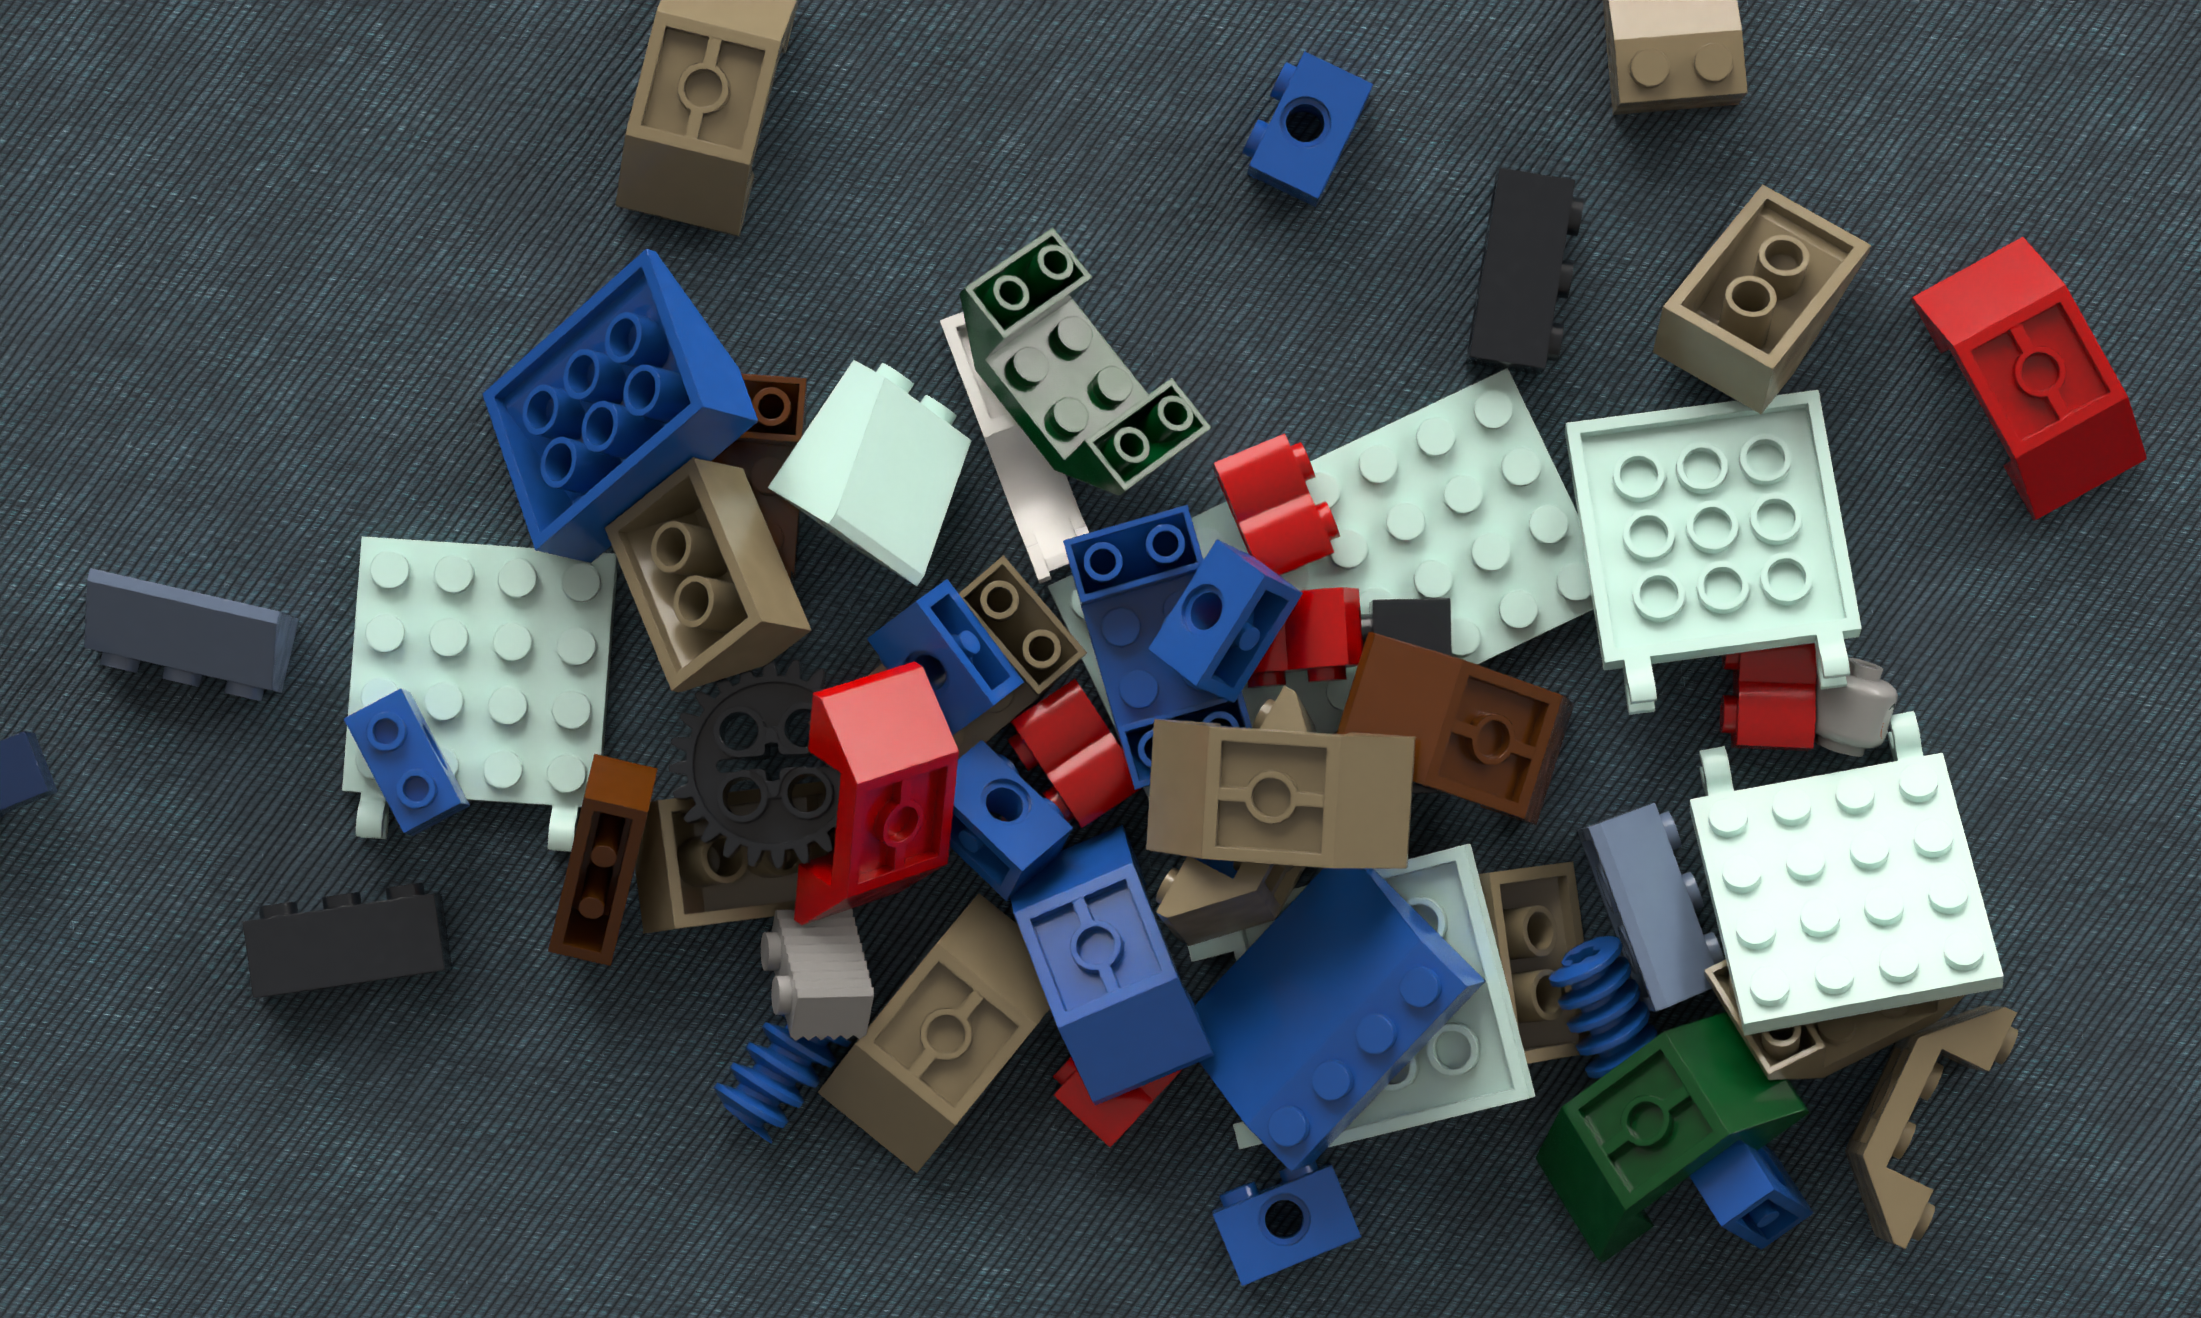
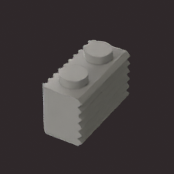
(818, 976)

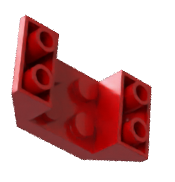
(2035, 375)
(892, 792)

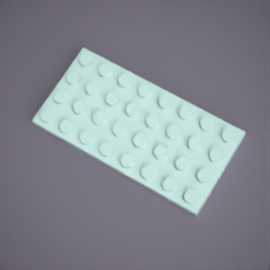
(1428, 510)

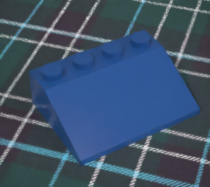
(614, 407)
(1328, 1010)

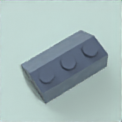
(187, 634)
(1651, 904)

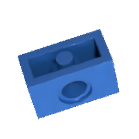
(1299, 166)
(1225, 621)
(955, 651)
(406, 762)
(998, 850)
(1751, 1194)
(1323, 1226)

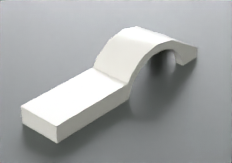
(1035, 491)

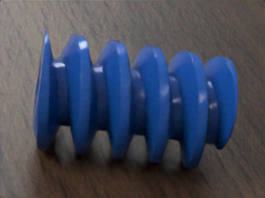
(1606, 1003)
(774, 1077)

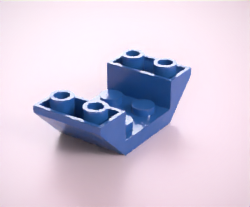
(1126, 589)
(1108, 968)

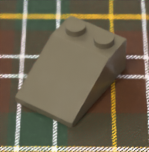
(1674, 54)
(1759, 298)
(692, 882)

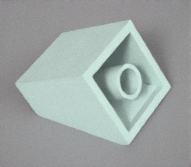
(877, 468)

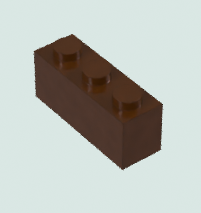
(602, 859)

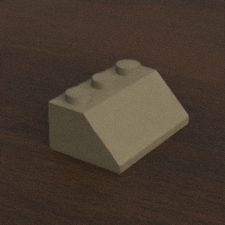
(707, 576)
(1534, 926)

